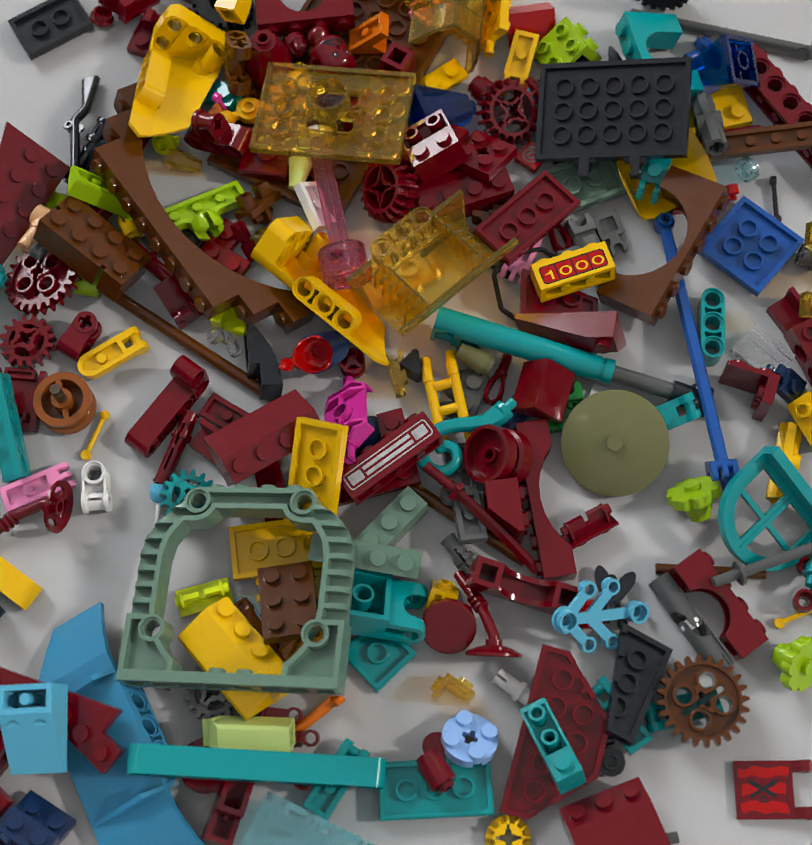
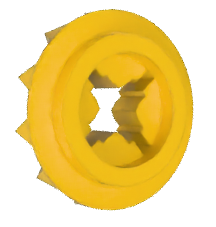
(499, 825)

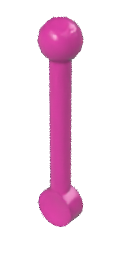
(217, 98)

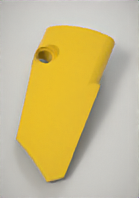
(176, 72)
(291, 256)

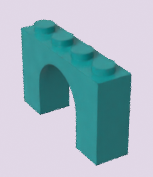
(651, 30)

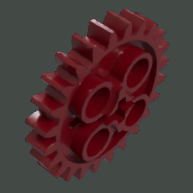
(39, 283)

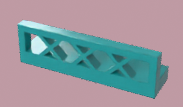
(13, 453)

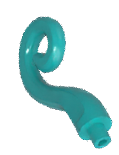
(496, 415)

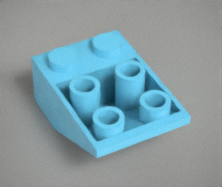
(35, 727)

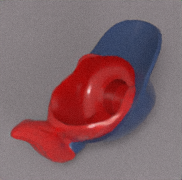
(317, 352)

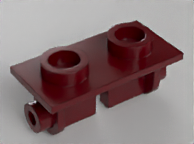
(578, 532)

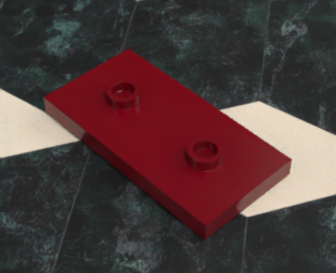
(527, 216)

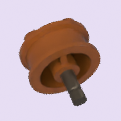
(64, 403)

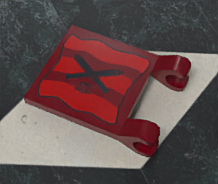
(767, 791)

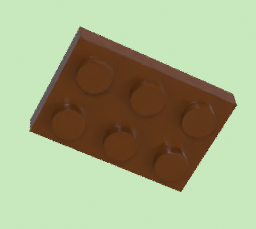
(286, 600)

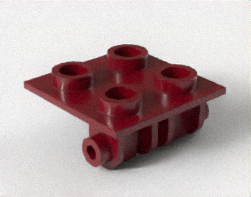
(177, 302)

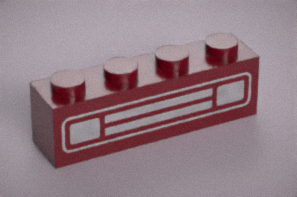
(390, 457)

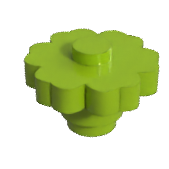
(695, 497)
(795, 662)

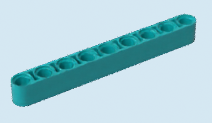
(256, 766)

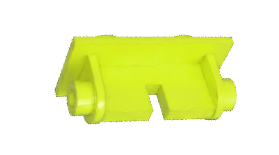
(198, 597)

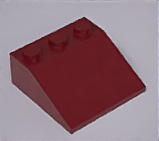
(614, 818)

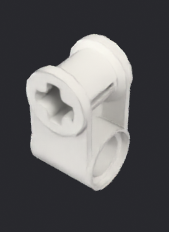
(95, 493)

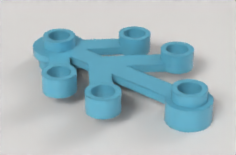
(596, 614)

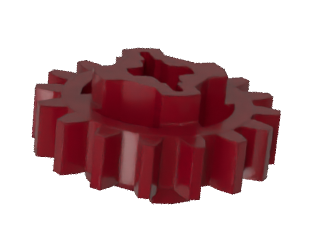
(32, 330)

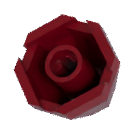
(265, 49)

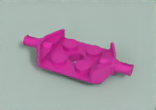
(350, 409)

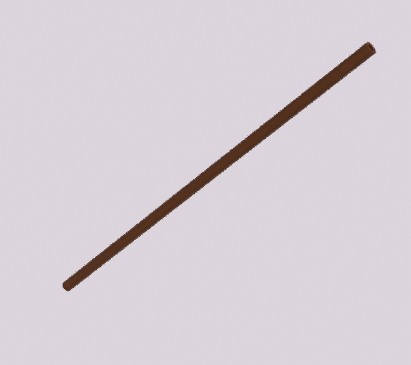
(252, 384)

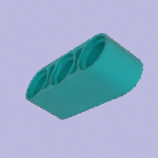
(715, 316)

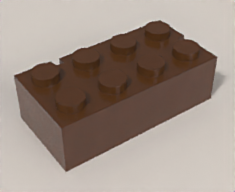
(90, 242)

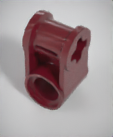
(79, 337)

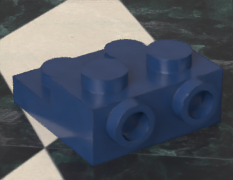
(35, 823)

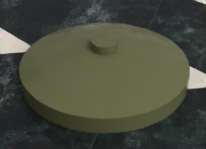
(615, 443)

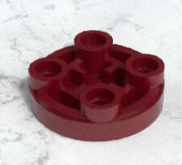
(449, 625)

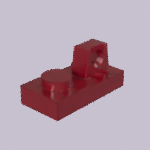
(142, 35)

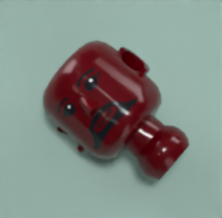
(329, 49)

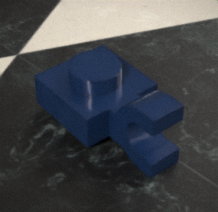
(790, 383)

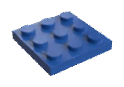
(750, 246)

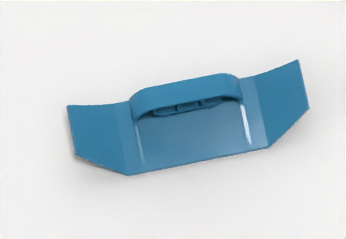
(117, 804)

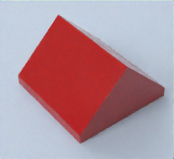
(531, 18)

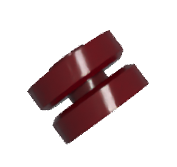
(497, 454)

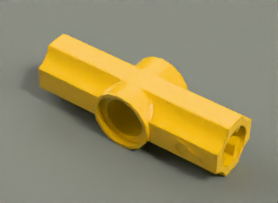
(789, 441)

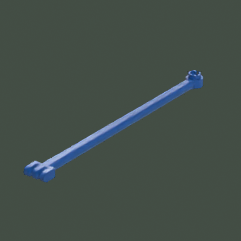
(710, 414)

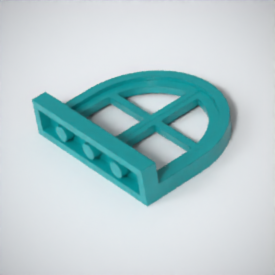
(794, 491)

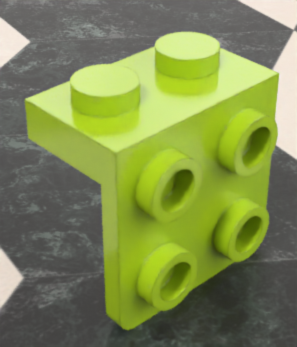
(566, 44)

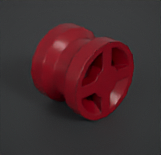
(356, 358)

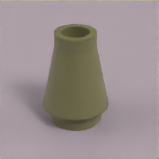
(477, 359)

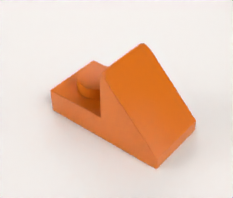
(370, 35)

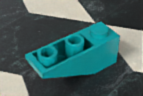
(553, 746)

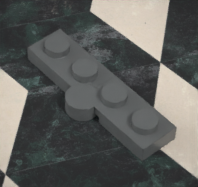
(468, 526)

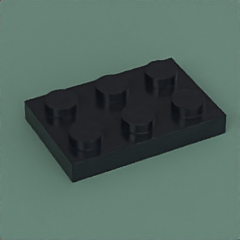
(50, 26)

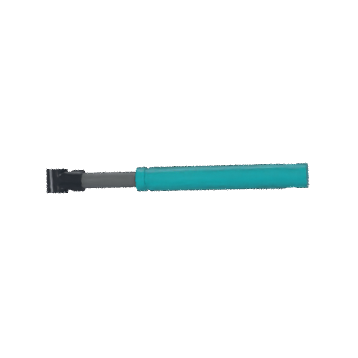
(477, 332)

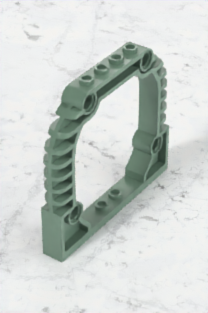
(314, 668)

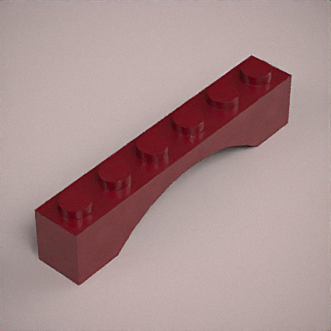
(553, 553)

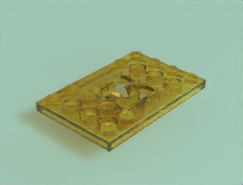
(291, 103)

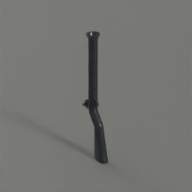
(73, 126)

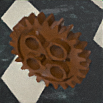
(717, 722)

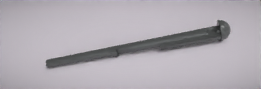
(763, 42)

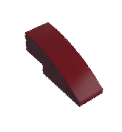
(227, 812)

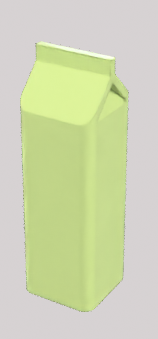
(252, 734)

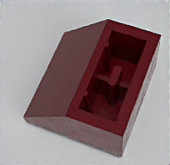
(433, 147)
(504, 503)

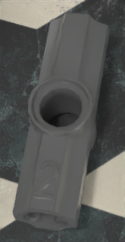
(708, 124)

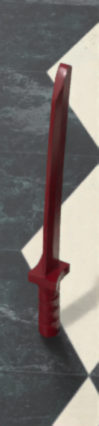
(458, 493)

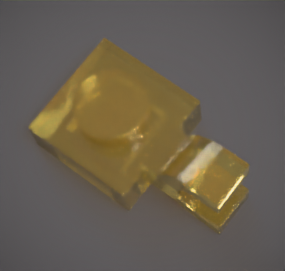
(398, 377)

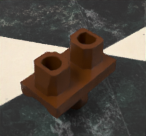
(257, 208)

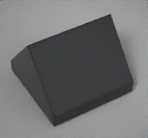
(412, 366)

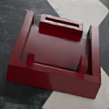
(24, 385)

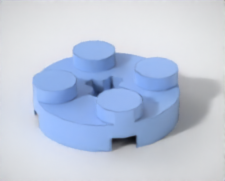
(469, 725)

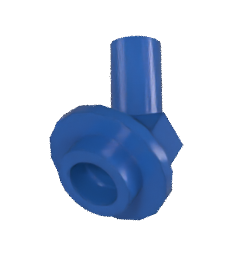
(701, 45)

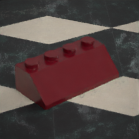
(258, 437)

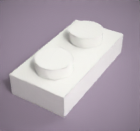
(310, 201)

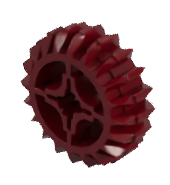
(521, 97)
(389, 191)

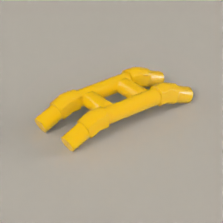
(433, 387)

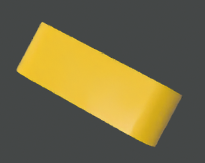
(17, 585)

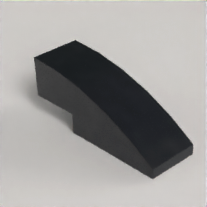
(262, 364)

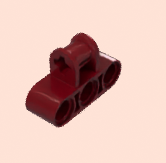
(216, 135)

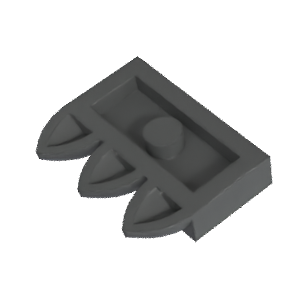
(473, 390)

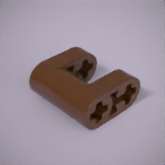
(237, 50)

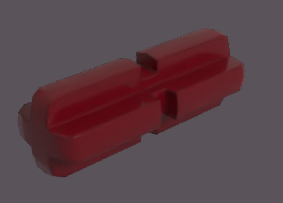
(243, 236)

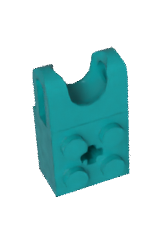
(380, 607)

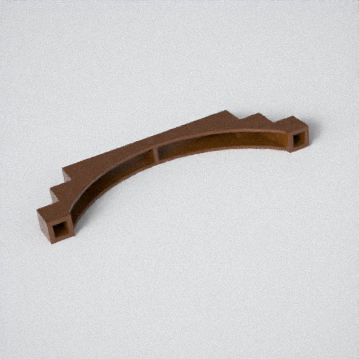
(204, 279)

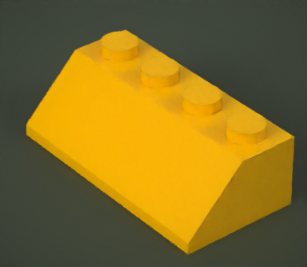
(227, 641)

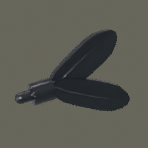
(626, 584)

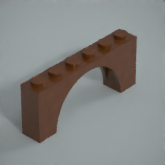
(648, 294)

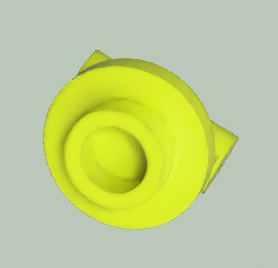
(162, 143)

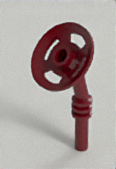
(51, 505)
(493, 645)

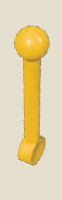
(86, 454)
(780, 622)

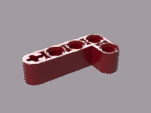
(165, 412)

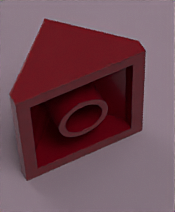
(543, 390)

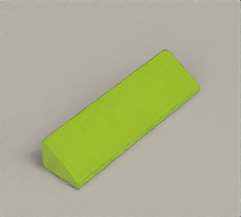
(93, 190)

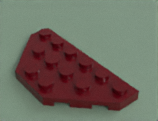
(580, 717)

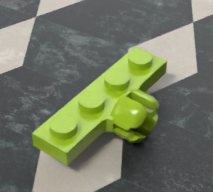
(204, 210)

